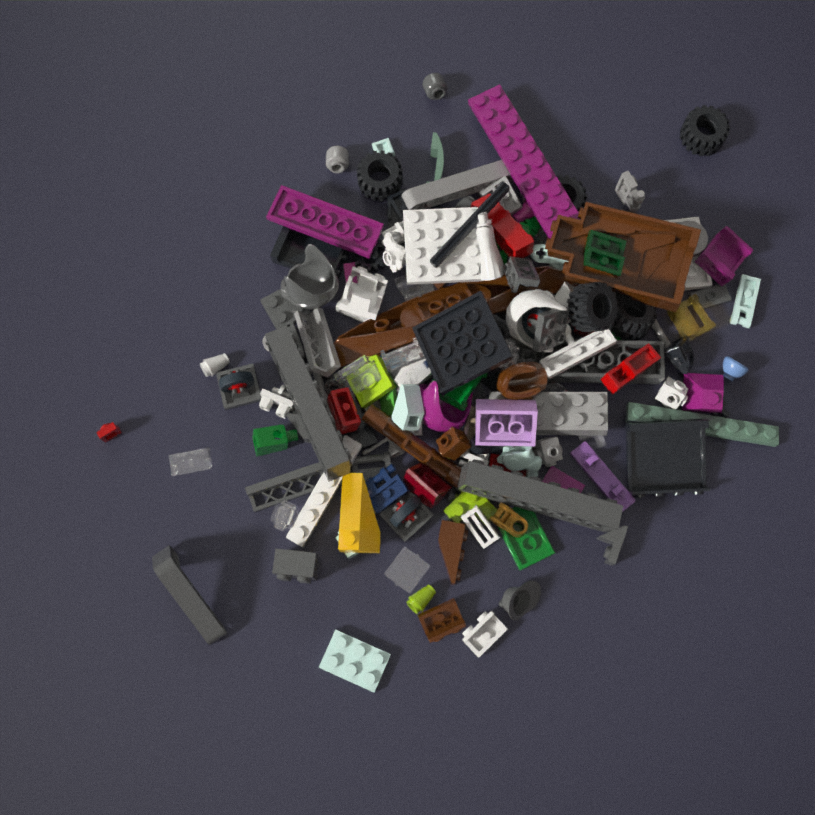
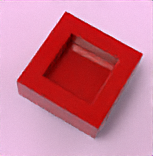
(108, 431)

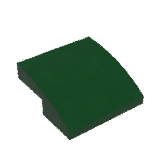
(604, 252)

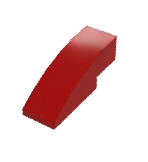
(630, 368)

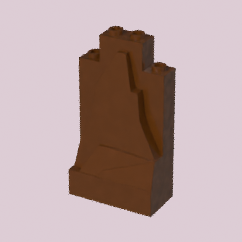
(654, 254)

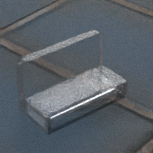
(358, 375)

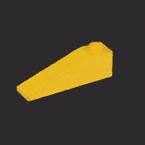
(358, 522)

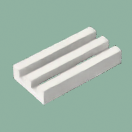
(471, 513)

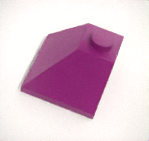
(704, 392)

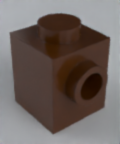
(453, 443)

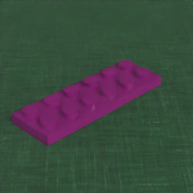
(325, 221)

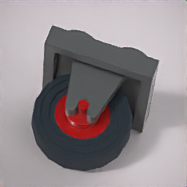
(545, 326)
(239, 386)
(406, 516)

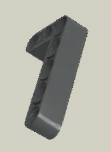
(168, 569)

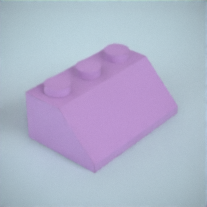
(505, 422)

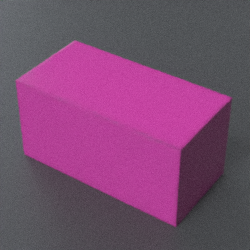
(347, 269)

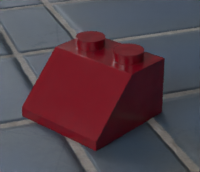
(426, 484)

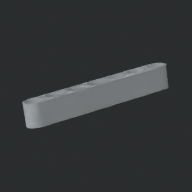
(454, 186)

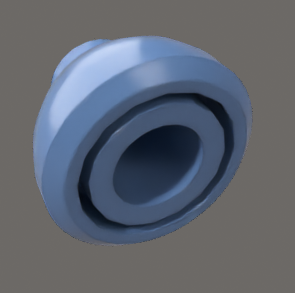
(733, 369)

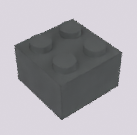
(296, 565)

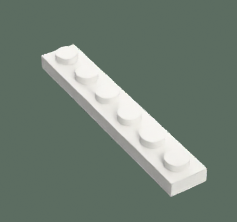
(319, 501)

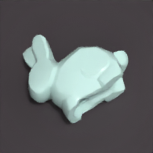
(520, 458)

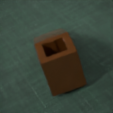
(450, 544)

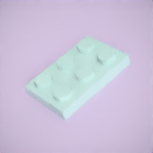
(354, 661)

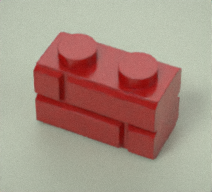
(343, 410)

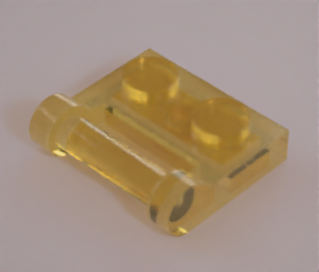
(686, 323)

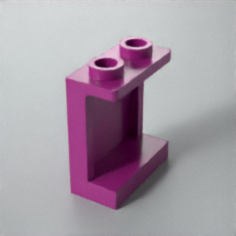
(723, 255)

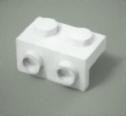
(484, 633)

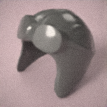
(312, 282)

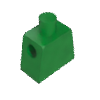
(265, 440)

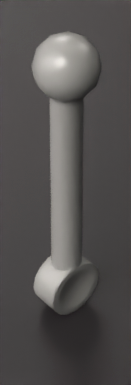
(367, 451)

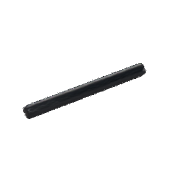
(469, 225)

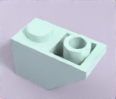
(408, 407)

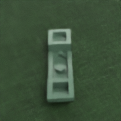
(437, 152)

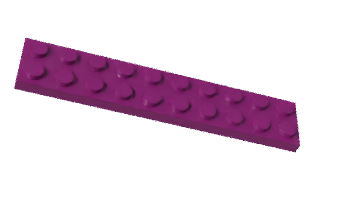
(522, 157)

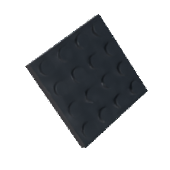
(462, 343)

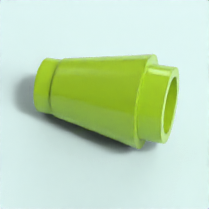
(420, 599)

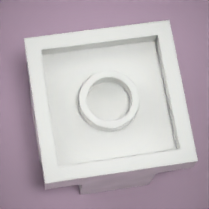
(362, 297)

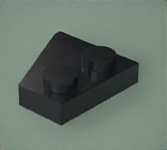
(395, 208)

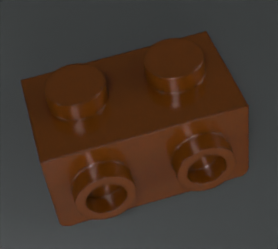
(441, 620)

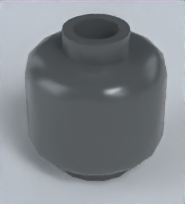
(435, 86)

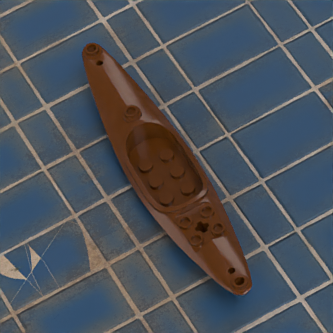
(394, 327)

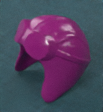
(439, 414)

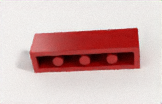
(508, 232)

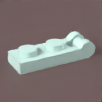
(745, 300)

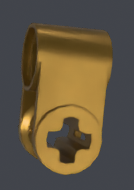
(508, 520)

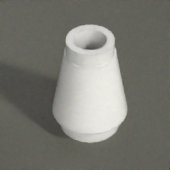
(214, 364)

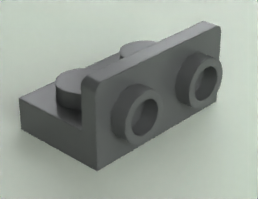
(521, 272)

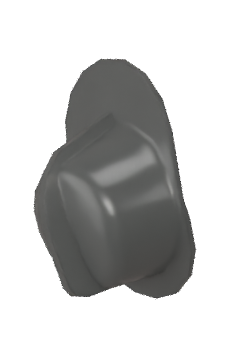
(521, 599)

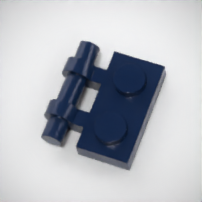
(389, 492)

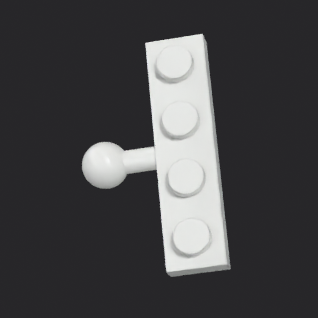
(576, 351)

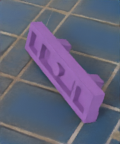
(601, 475)

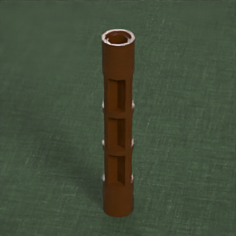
(413, 445)

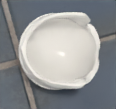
(523, 303)

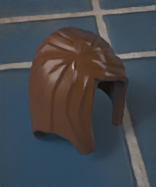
(522, 380)

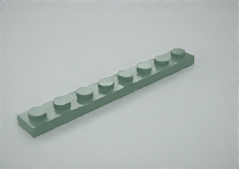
(718, 426)

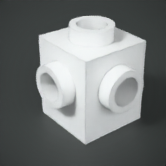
(672, 393)

